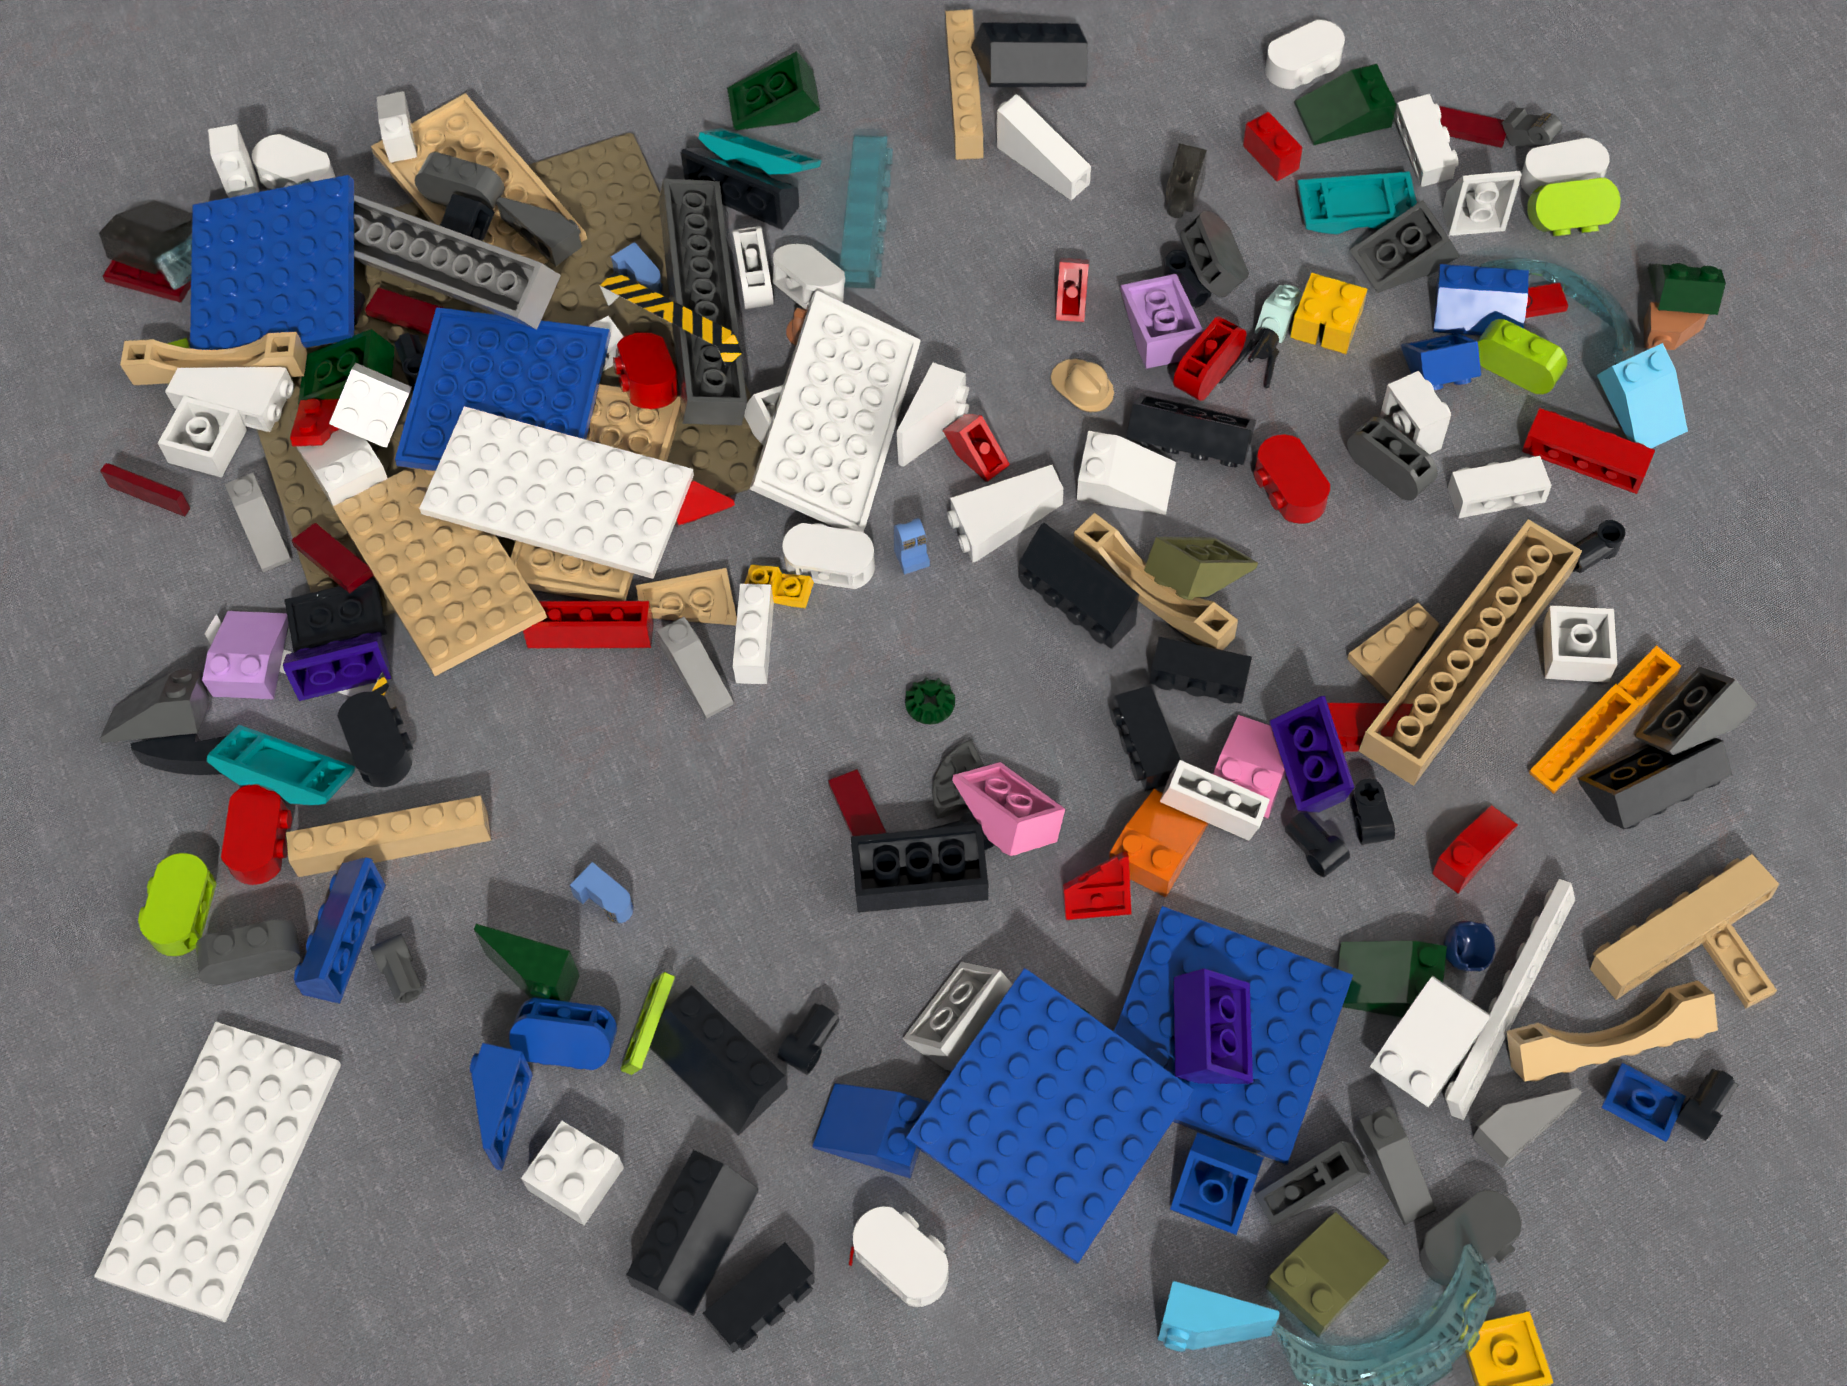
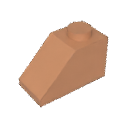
(1670, 327)

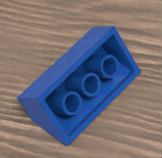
(340, 931)

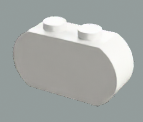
(1304, 54)
(286, 162)
(1564, 163)
(753, 267)
(803, 270)
(829, 555)
(901, 1255)

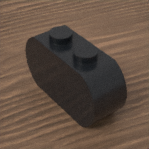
(375, 739)

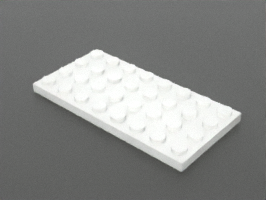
(836, 414)
(557, 492)
(218, 1172)

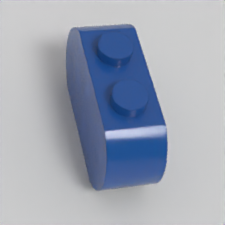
(563, 1033)

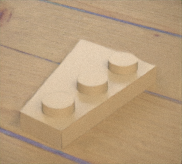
(697, 597)
(1393, 650)

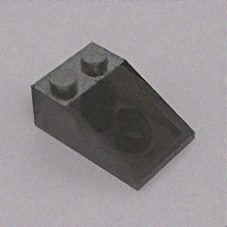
(145, 233)

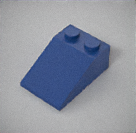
(500, 1088)
(871, 1127)

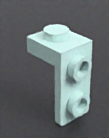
(1279, 310)

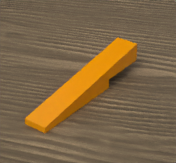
(1605, 719)

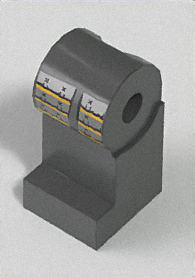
(1531, 129)

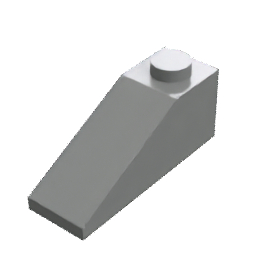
(258, 522)
(694, 667)
(1520, 1123)

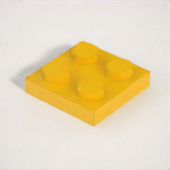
(1509, 1354)

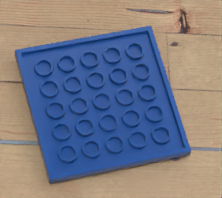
(274, 266)
(504, 370)
(1291, 1027)
(1049, 1115)

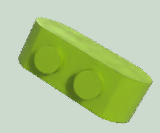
(1573, 205)
(1521, 356)
(177, 904)

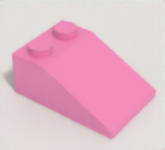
(1252, 759)
(1010, 808)

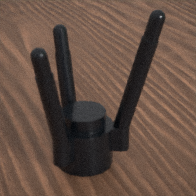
(1260, 347)

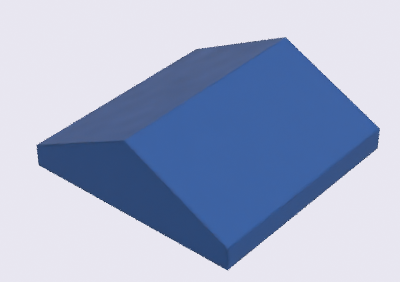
(1643, 1102)

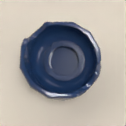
(1469, 946)

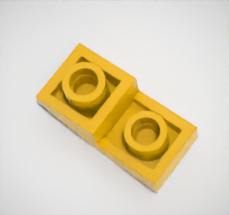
(786, 588)

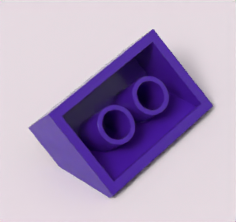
(337, 666)
(1312, 756)
(1212, 1028)

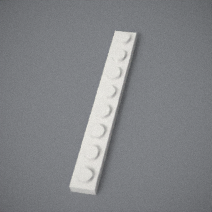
(1506, 1007)

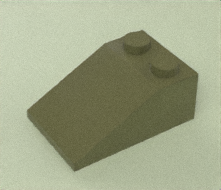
(1196, 565)
(1326, 1273)

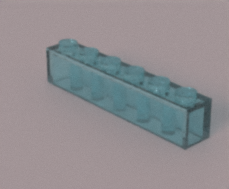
(865, 211)

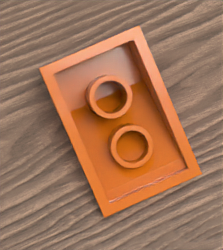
(1158, 843)

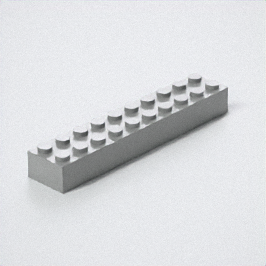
(452, 263)

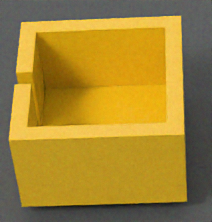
(1332, 304)

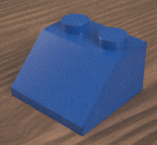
(1444, 359)
(1216, 1183)

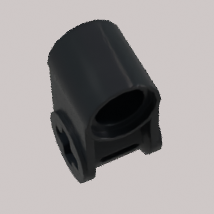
(1372, 817)

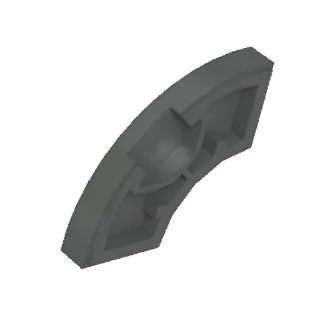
(945, 794)

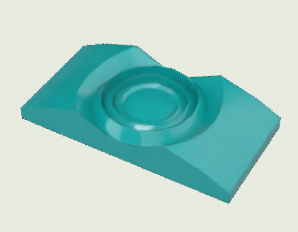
(756, 153)
(1355, 201)
(279, 766)

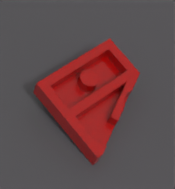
(312, 422)
(1100, 890)

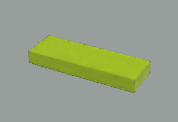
(647, 1023)

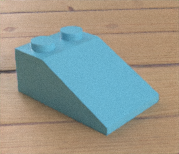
(1646, 397)
(1208, 1319)

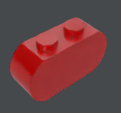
(1209, 358)
(646, 370)
(1291, 479)
(255, 834)

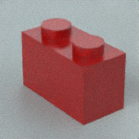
(1272, 146)

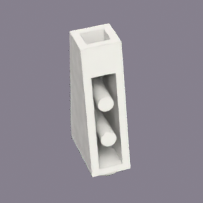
(1040, 148)
(253, 391)
(1003, 510)

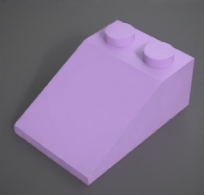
(1161, 319)
(246, 655)

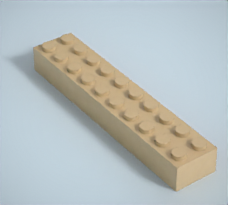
(1471, 651)

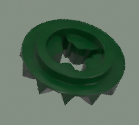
(928, 712)

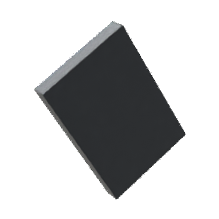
(335, 615)

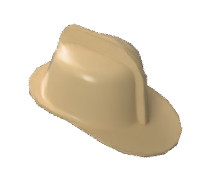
(1083, 384)

